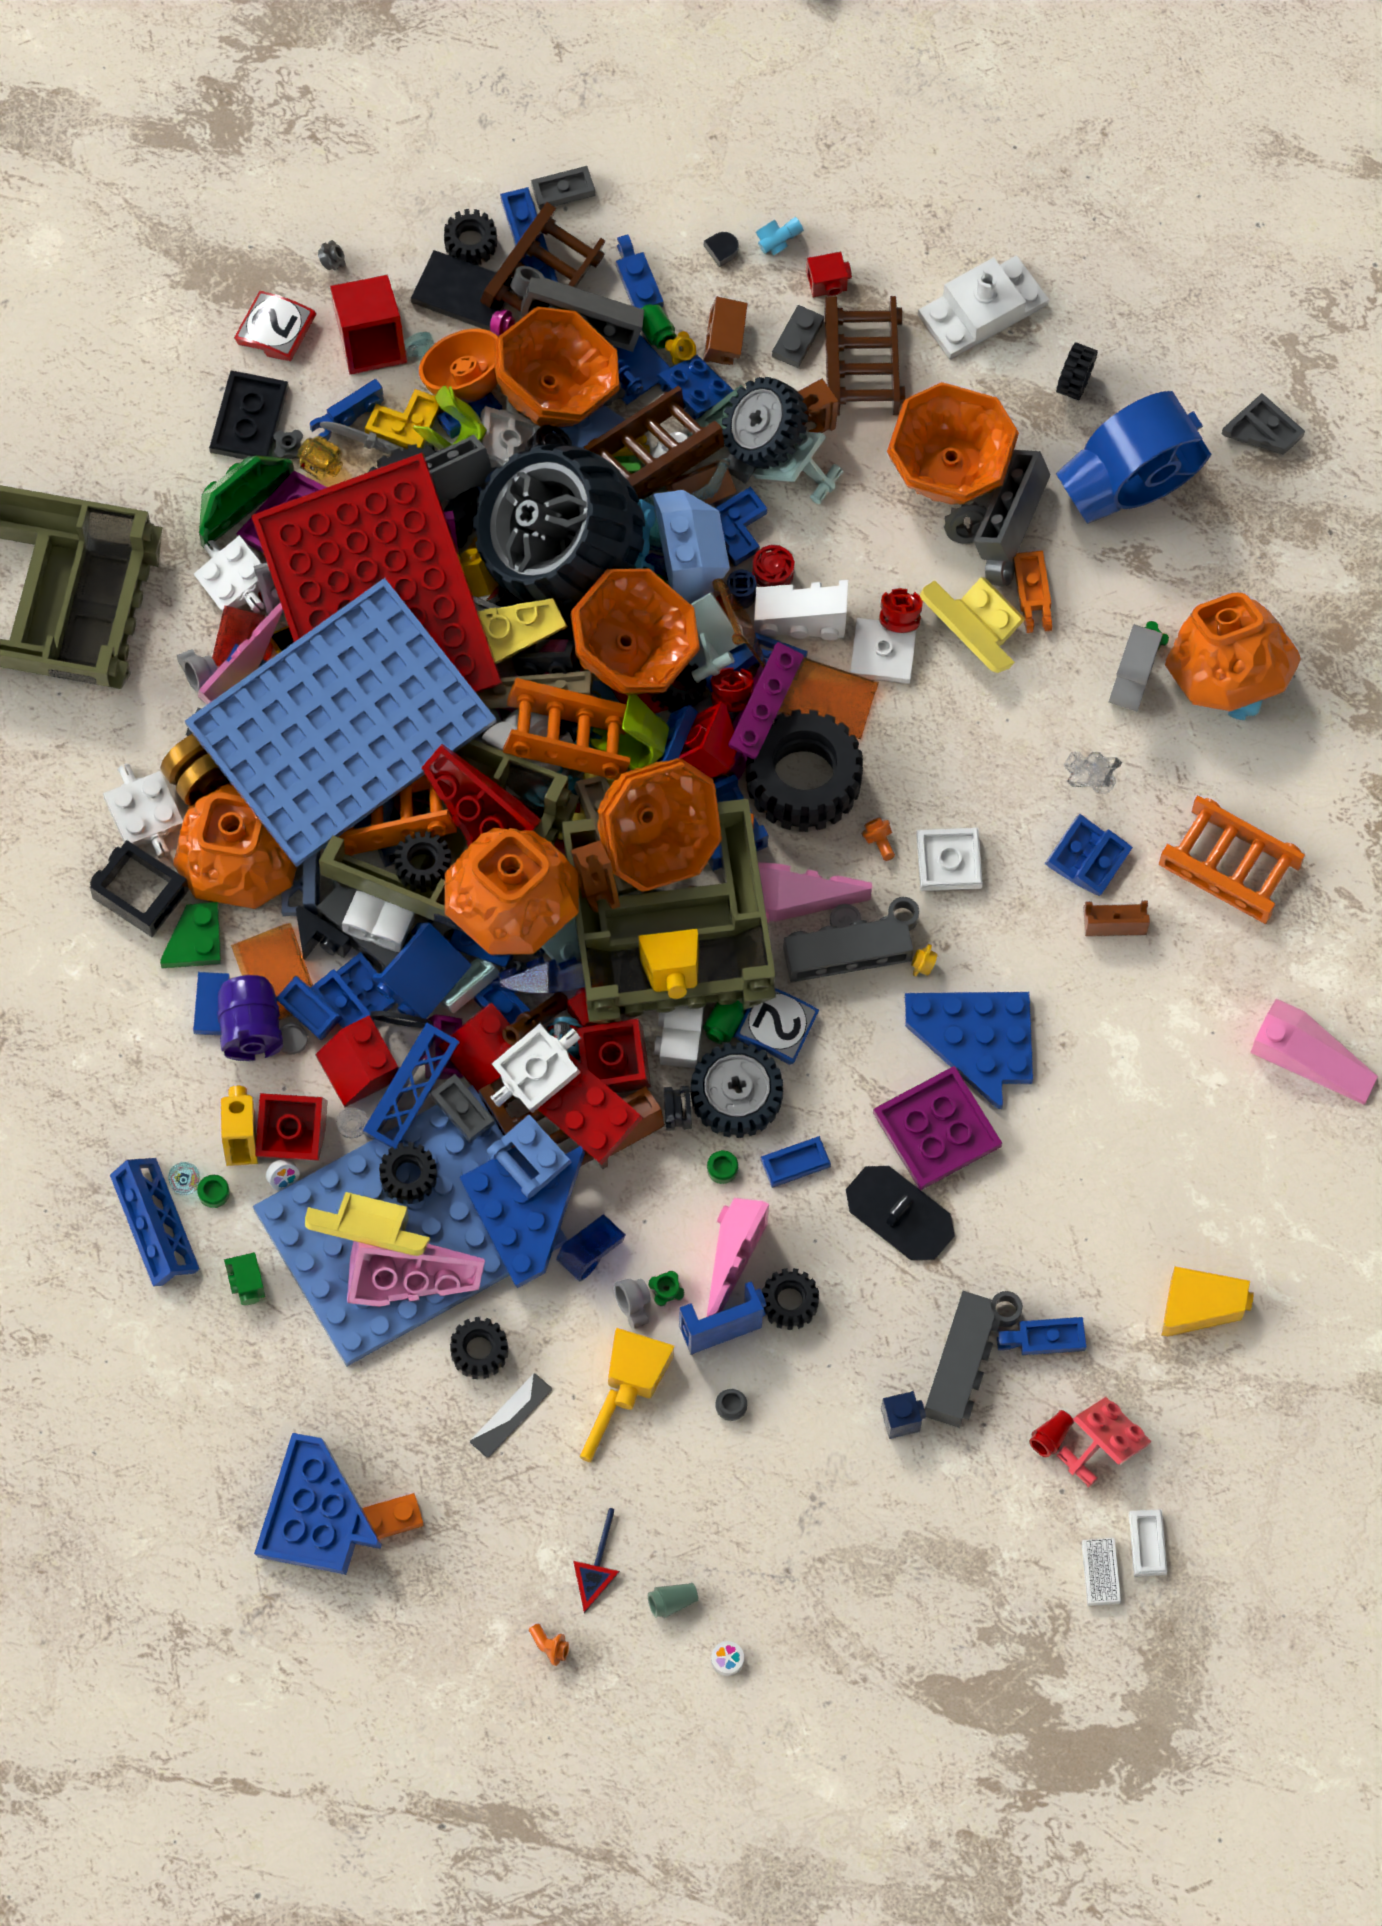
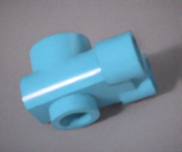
(773, 237)

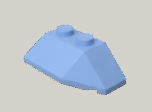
(690, 543)

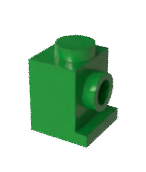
(245, 1278)

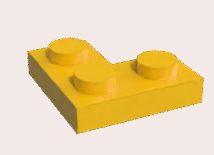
(398, 426)

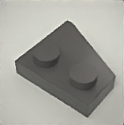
(1264, 426)

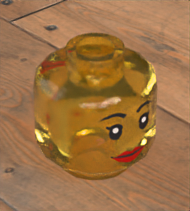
(320, 458)

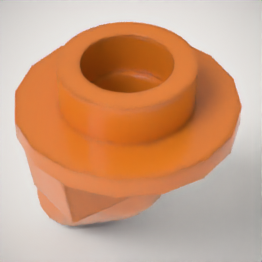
(876, 831)
(555, 1648)

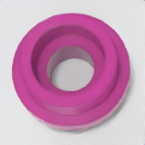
(501, 321)

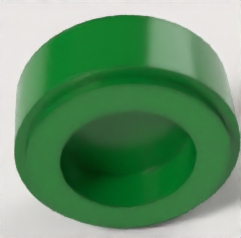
(722, 1167)
(213, 1191)

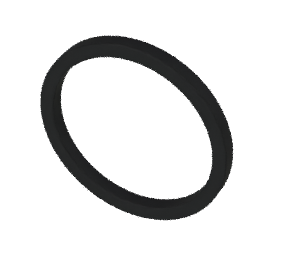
(383, 1016)

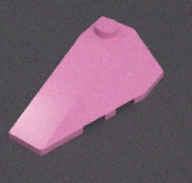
(244, 660)
(797, 894)
(1304, 1047)
(738, 1235)
(389, 1275)

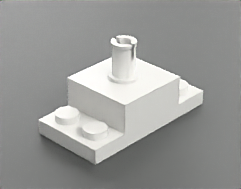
(982, 304)

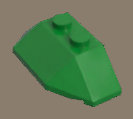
(239, 493)

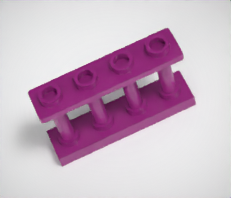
(768, 694)

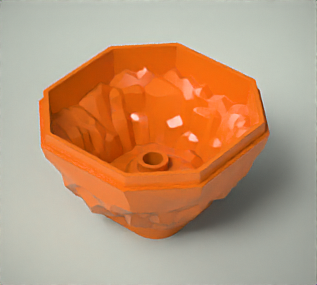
(555, 367)
(952, 443)
(634, 631)
(1232, 654)
(659, 824)
(229, 866)
(511, 891)

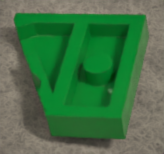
(194, 938)

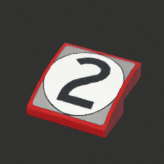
(275, 325)

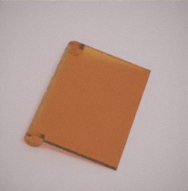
(740, 621)
(832, 693)
(275, 957)

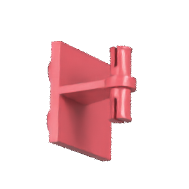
(1109, 1431)

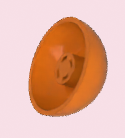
(463, 362)

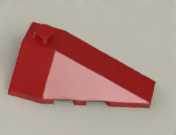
(473, 798)

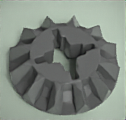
(955, 526)

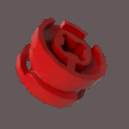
(773, 567)
(900, 610)
(732, 688)

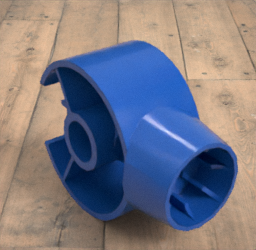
(1135, 457)

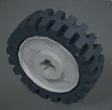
(764, 422)
(721, 1105)

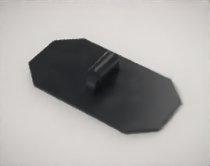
(900, 1213)

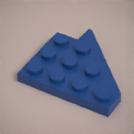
(978, 1034)
(518, 1225)
(313, 1512)

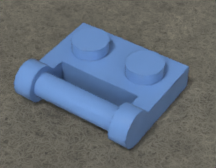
(536, 1148)

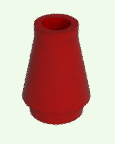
(1050, 1435)

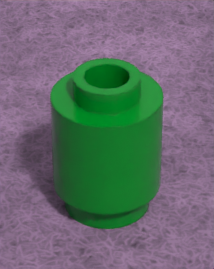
(657, 326)
(723, 1022)

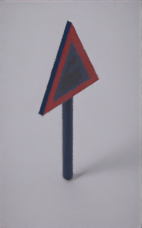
(592, 1578)

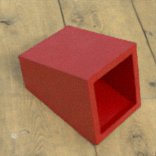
(369, 324)

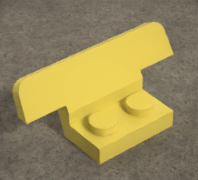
(979, 619)
(369, 1223)

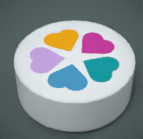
(282, 1174)
(727, 1658)

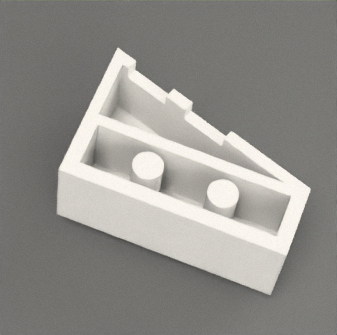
(802, 612)

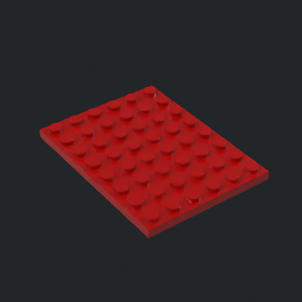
(371, 529)

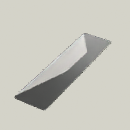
(511, 1415)

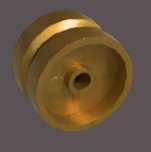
(192, 770)

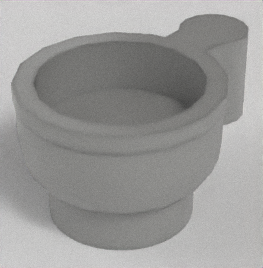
(196, 668)
(631, 1297)

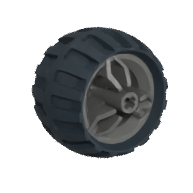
(557, 523)

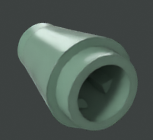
(671, 1599)

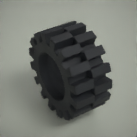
(465, 223)
(1076, 371)
(677, 698)
(422, 845)
(402, 1155)
(796, 1281)
(472, 1330)

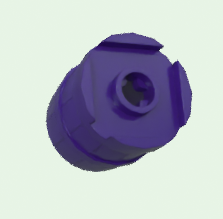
(248, 1018)

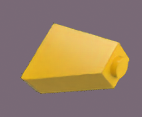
(1204, 1301)

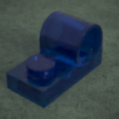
(585, 1249)

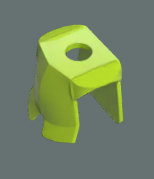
(459, 410)
(643, 734)

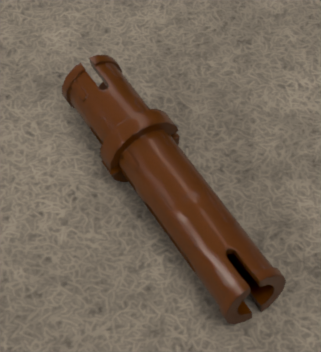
(539, 1015)

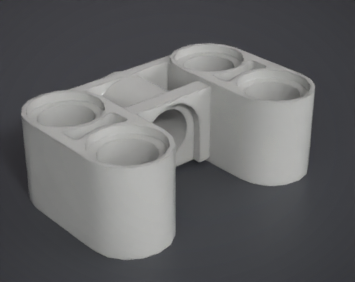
(1135, 667)

